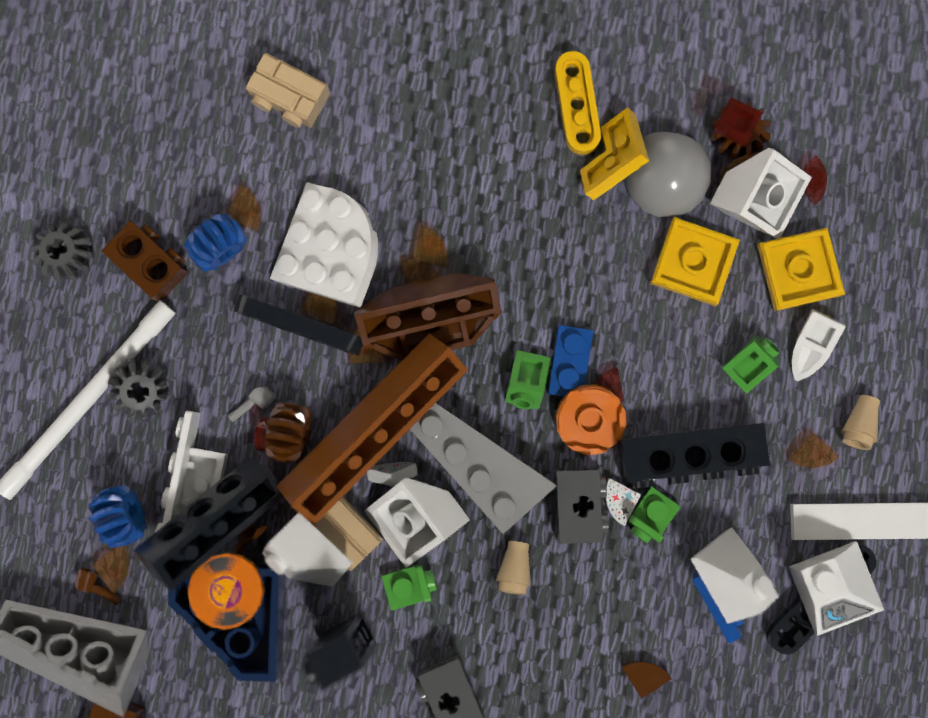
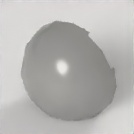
(674, 176)

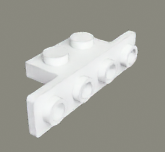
(192, 469)

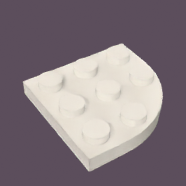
(328, 247)

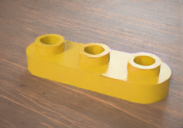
(577, 88)

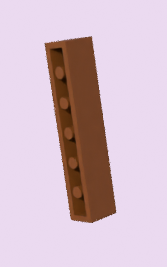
(371, 429)

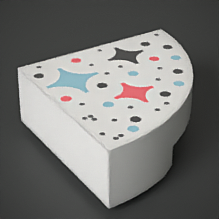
(392, 473)
(620, 501)

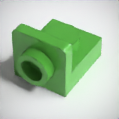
(753, 363)
(527, 380)
(652, 515)
(409, 586)

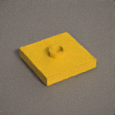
(694, 261)
(800, 269)

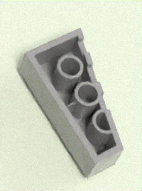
(485, 471)
(76, 652)

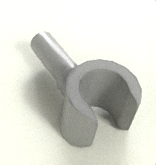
(260, 396)

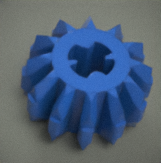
(215, 242)
(117, 516)

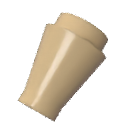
(862, 424)
(515, 570)

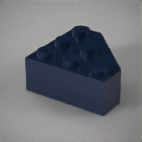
(254, 647)

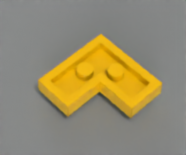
(622, 157)

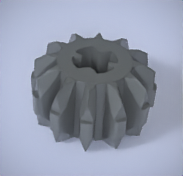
(67, 262)
(129, 397)

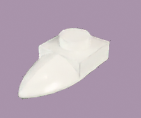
(815, 344)

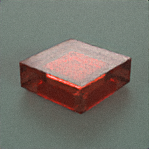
(737, 122)

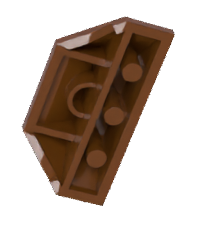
(449, 307)

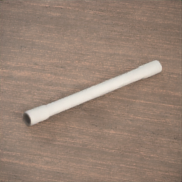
(23, 470)

